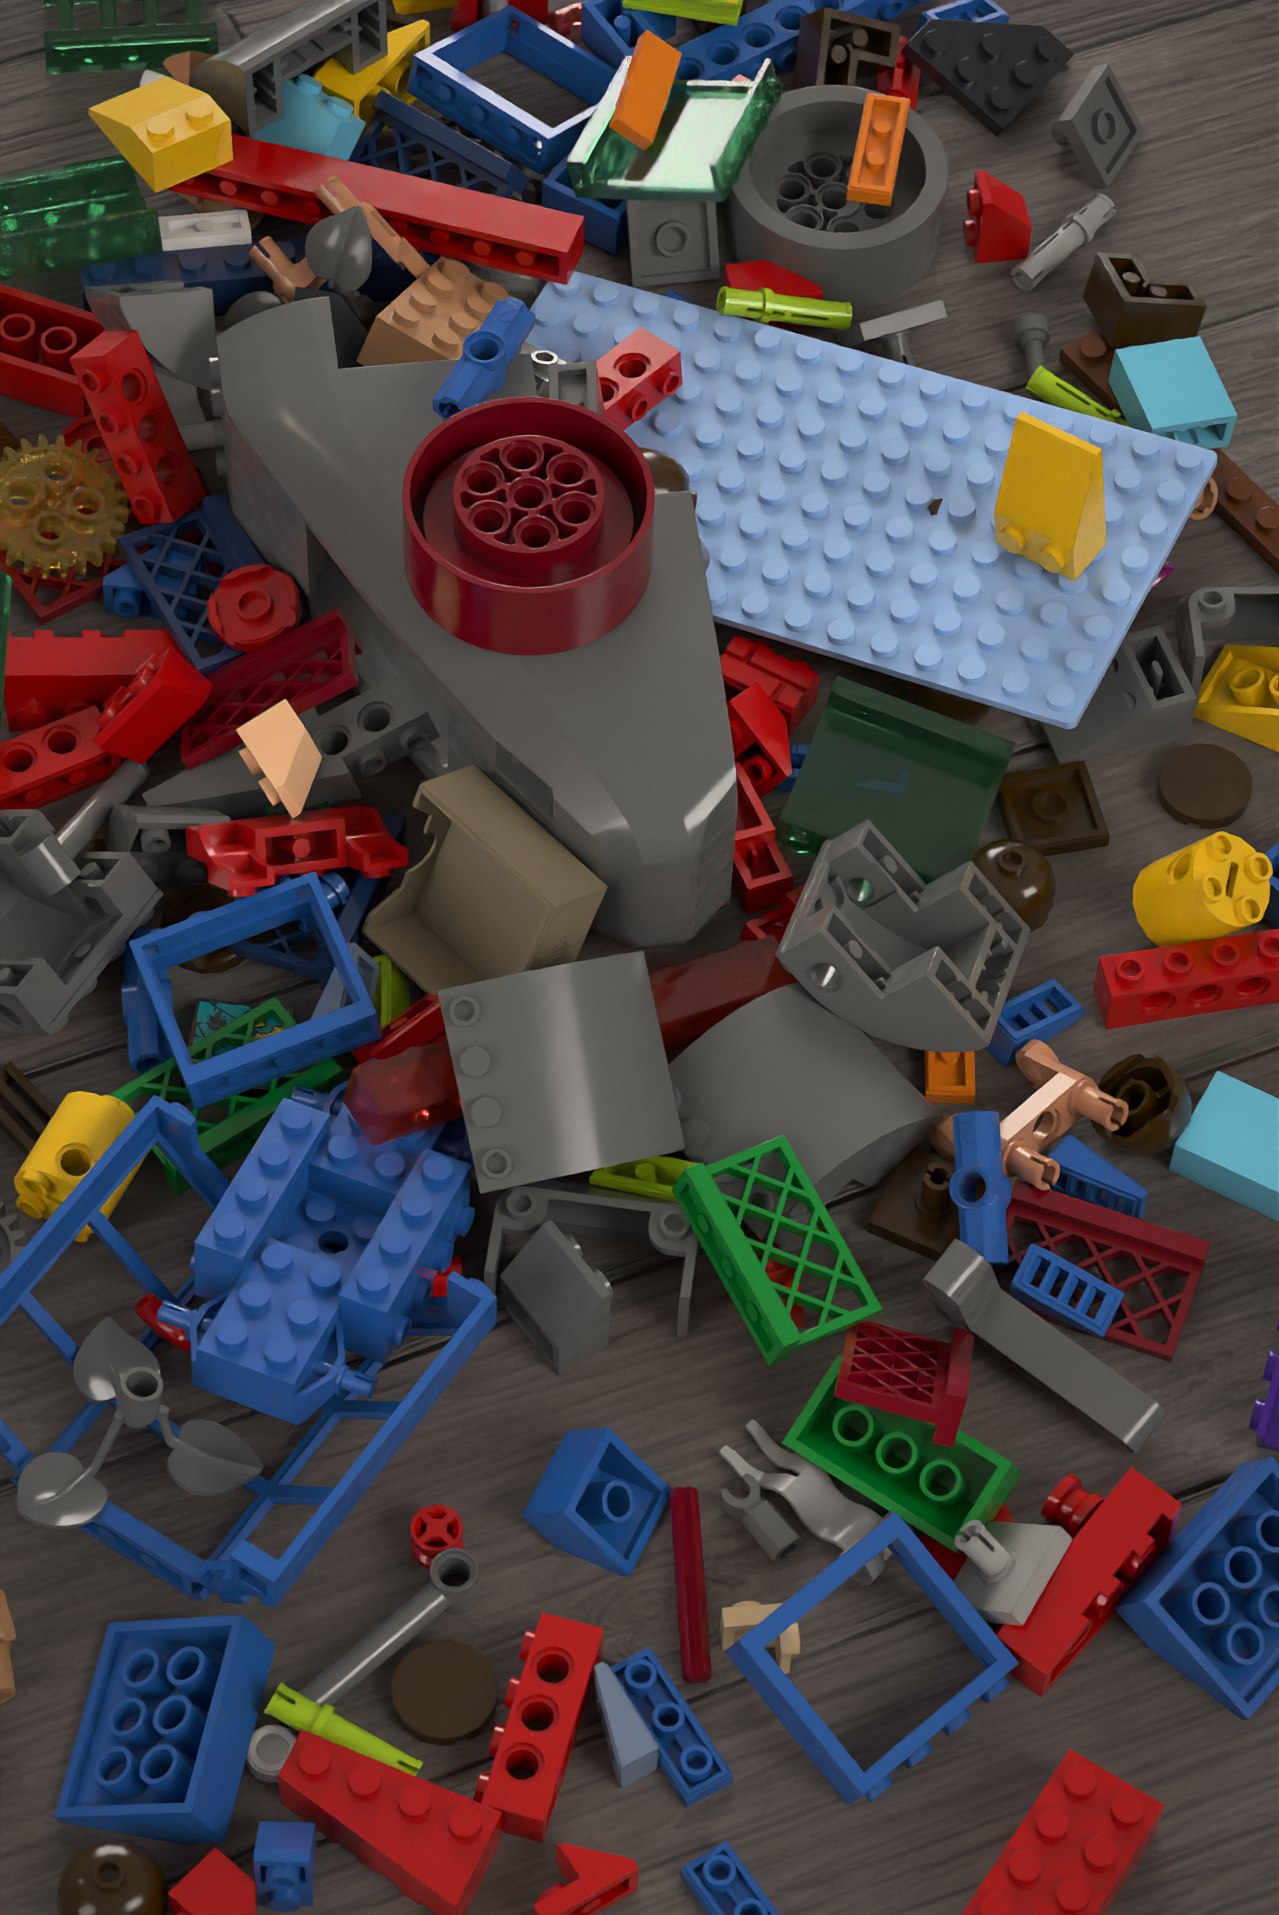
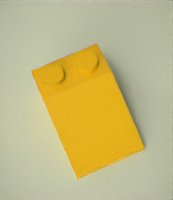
(388, 73)
(166, 131)
(1051, 498)
(1243, 694)

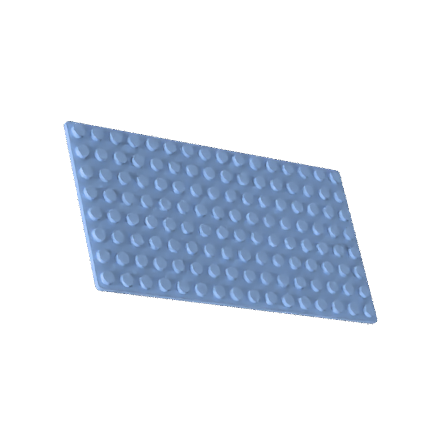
(821, 492)

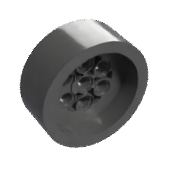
(796, 209)

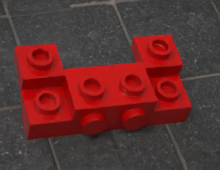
(262, 849)

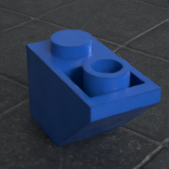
(128, 599)
(285, 1865)

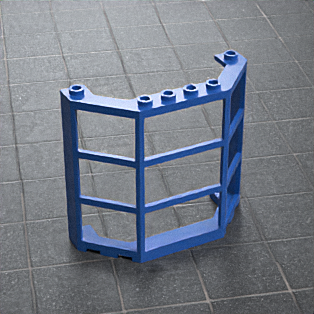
(465, 1314)

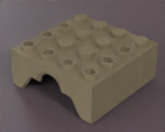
(487, 895)

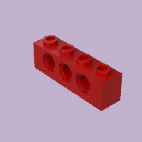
(637, 376)
(138, 426)
(46, 770)
(1188, 979)
(555, 1647)

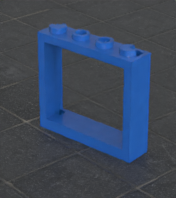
(440, 82)
(279, 1052)
(801, 1718)

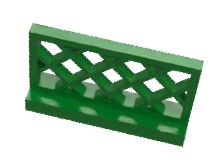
(240, 1130)
(745, 1274)

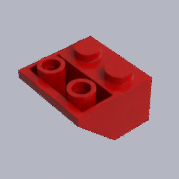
(151, 707)

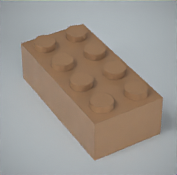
(431, 317)

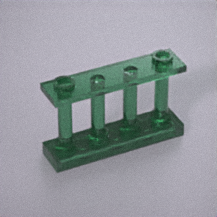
(126, 46)

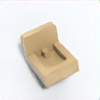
(744, 1616)

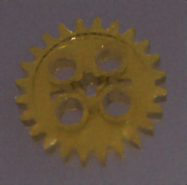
(80, 535)

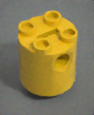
(1202, 891)
(68, 1150)

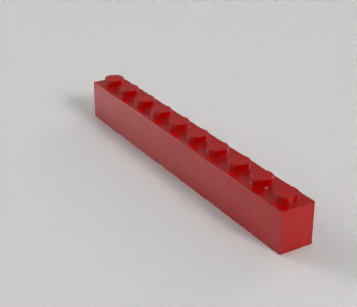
(423, 211)

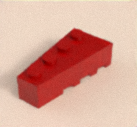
(65, 675)
(1091, 1578)
(395, 1823)

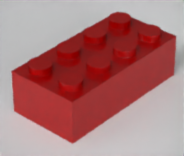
(36, 351)
(1071, 1846)

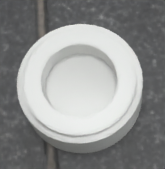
(269, 1751)

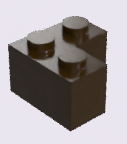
(840, 45)
(1140, 309)

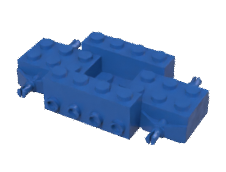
(282, 1304)

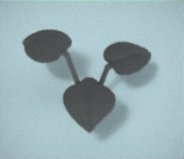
(334, 250)
(112, 1366)

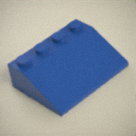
(1216, 1593)
(167, 1728)

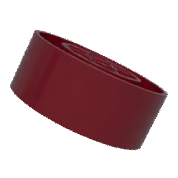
(528, 525)

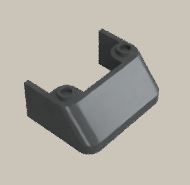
(1223, 615)
(597, 1213)

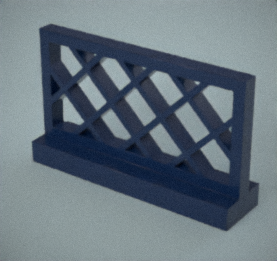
(439, 141)
(228, 548)
(363, 898)

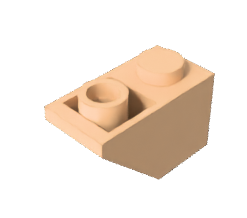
(283, 753)

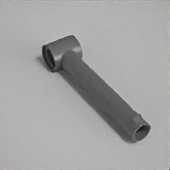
(51, 856)
(398, 1628)

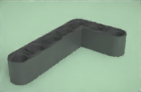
(972, 1300)

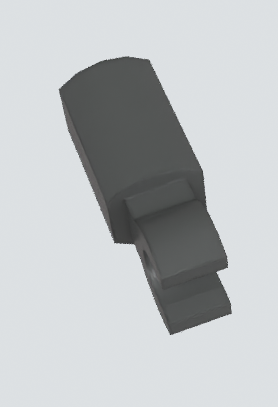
(762, 1521)

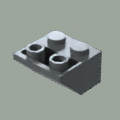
(159, 840)
(557, 1298)

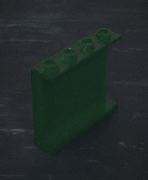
(696, 149)
(73, 218)
(902, 768)

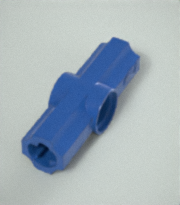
(485, 358)
(145, 1036)
(979, 1158)

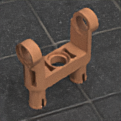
(289, 275)
(1062, 1098)

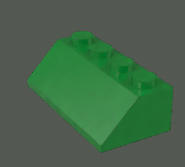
(900, 1466)

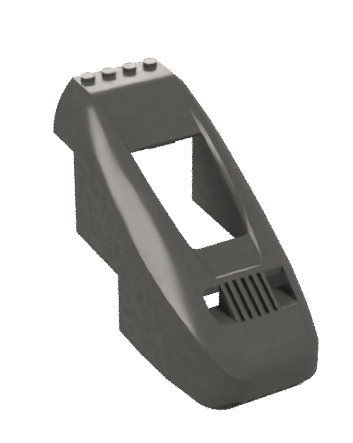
(602, 743)

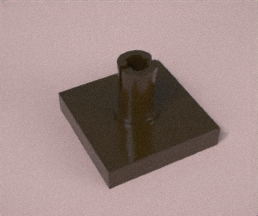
(918, 1205)

